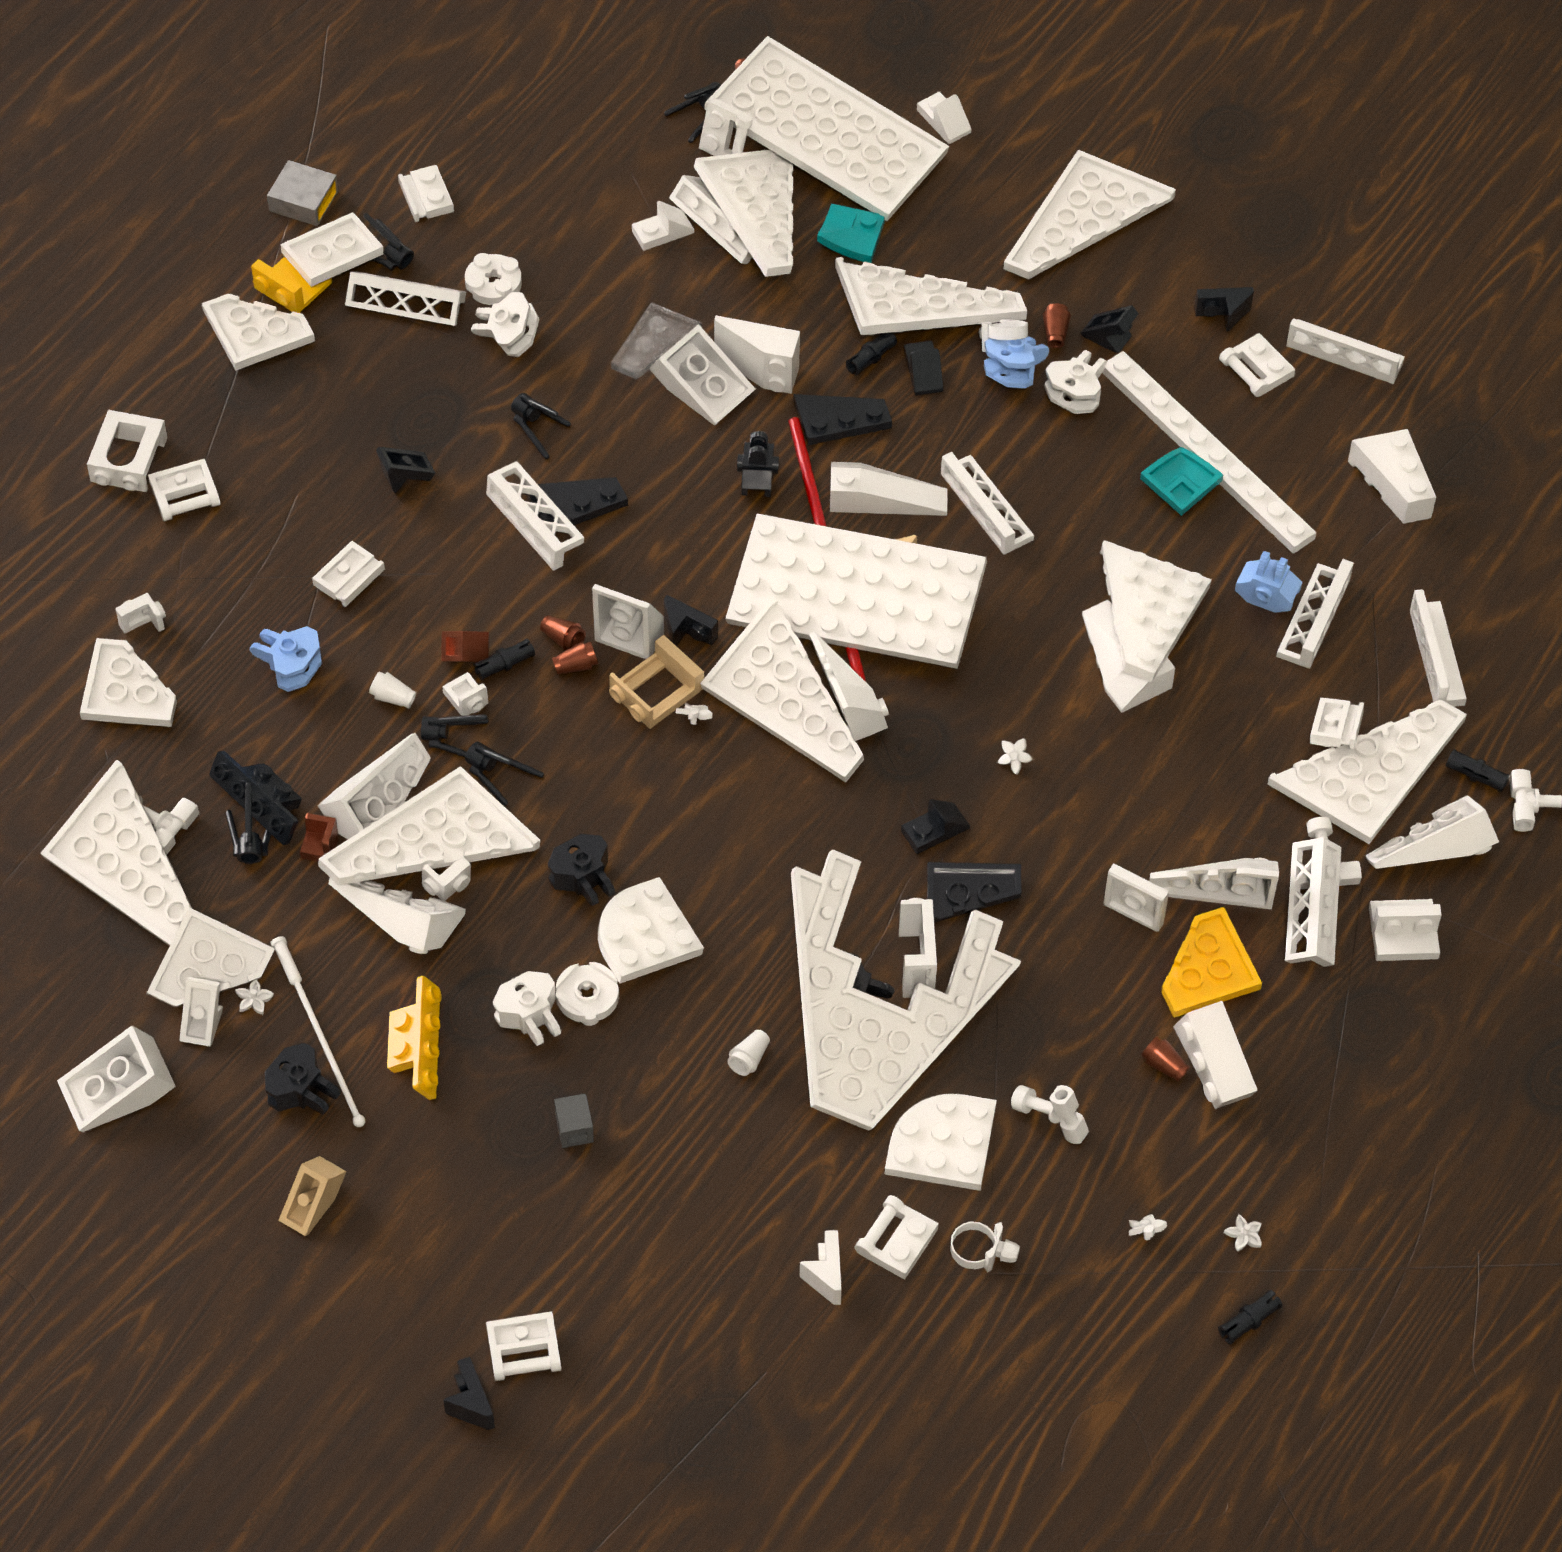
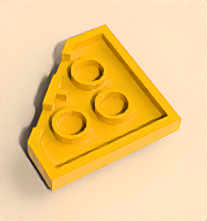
(1209, 966)

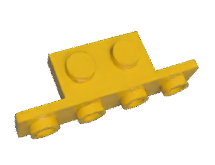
(415, 1038)

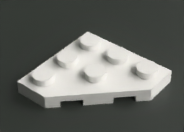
(255, 330)
(125, 688)
(208, 952)

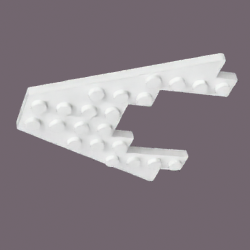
(860, 1046)

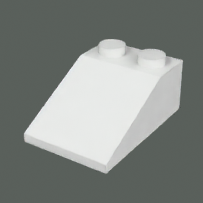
(760, 351)
(702, 376)
(626, 622)
(116, 1080)

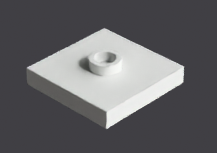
(1135, 897)

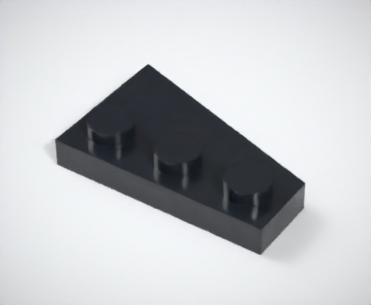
(840, 417)
(583, 498)
(970, 886)

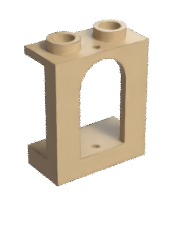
(665, 656)

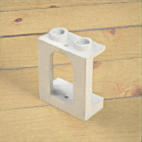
(131, 427)
(918, 920)

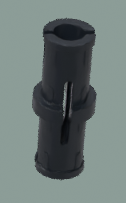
(871, 353)
(504, 659)
(1477, 770)
(1250, 1317)

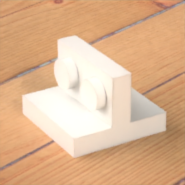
(1405, 929)

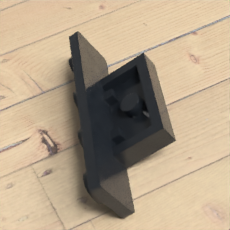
(269, 794)

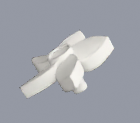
(694, 712)
(1015, 754)
(254, 997)
(1148, 1226)
(1245, 1233)

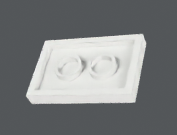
(332, 249)

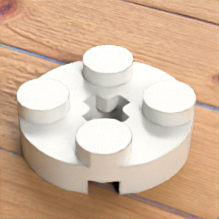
(488, 266)
(587, 1009)

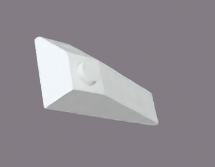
(875, 490)
(1121, 687)
(854, 696)
(377, 787)
(1454, 832)
(1230, 882)
(410, 921)

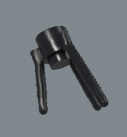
(700, 95)
(396, 252)
(529, 410)
(437, 728)
(485, 758)
(249, 847)

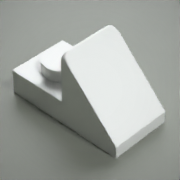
(945, 116)
(664, 227)
(200, 1011)
(825, 1273)

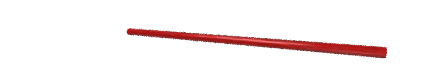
(816, 510)

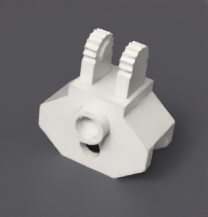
(508, 323)
(1077, 382)
(528, 1006)

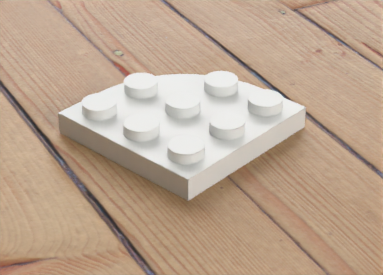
(645, 932)
(943, 1141)

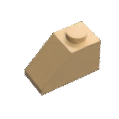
(311, 1194)

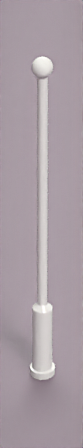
(294, 978)

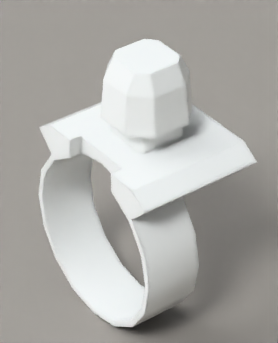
(1006, 330)
(1006, 1251)

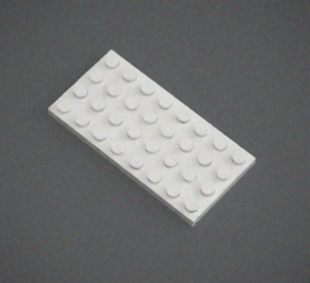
(830, 128)
(860, 589)

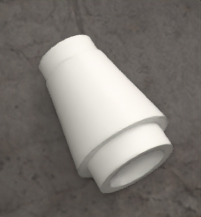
(391, 690)
(747, 1054)

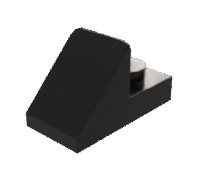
(1230, 302)
(1111, 328)
(924, 367)
(403, 465)
(685, 619)
(934, 827)
(471, 1402)

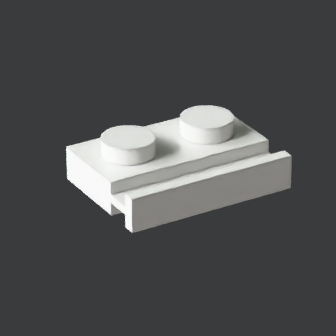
(426, 193)
(348, 573)
(1336, 723)

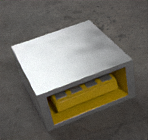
(302, 193)

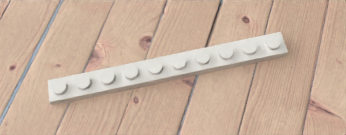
(1193, 436)

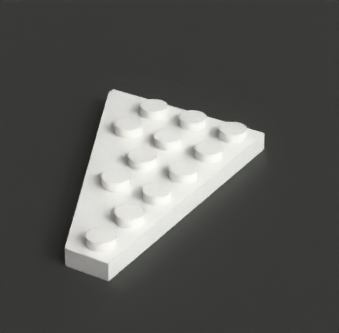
(757, 200)
(1082, 208)
(895, 302)
(1149, 606)
(777, 688)
(1368, 783)
(433, 830)
(119, 856)

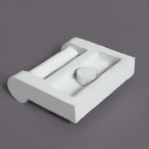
(719, 127)
(1263, 360)
(181, 482)
(906, 1242)
(520, 1336)

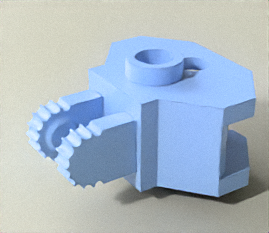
(1013, 359)
(1268, 584)
(290, 656)

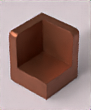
(464, 646)
(320, 836)

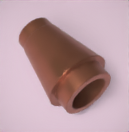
(1056, 324)
(562, 631)
(576, 659)
(1165, 1059)

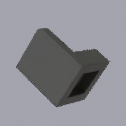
(574, 1120)

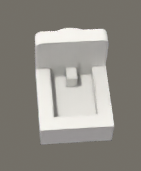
(139, 612)
(466, 694)
(451, 880)

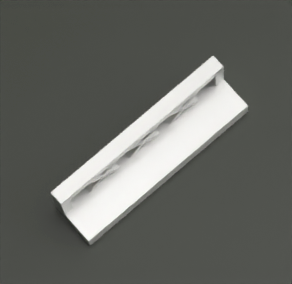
(699, 204)
(402, 286)
(1344, 351)
(982, 507)
(524, 518)
(1320, 617)
(1436, 650)
(1319, 899)

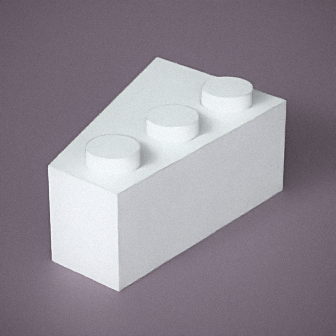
(1397, 472)
(1216, 1054)

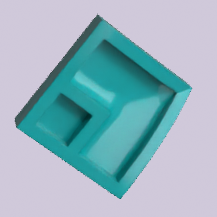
(851, 232)
(1181, 478)

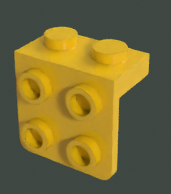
(285, 284)

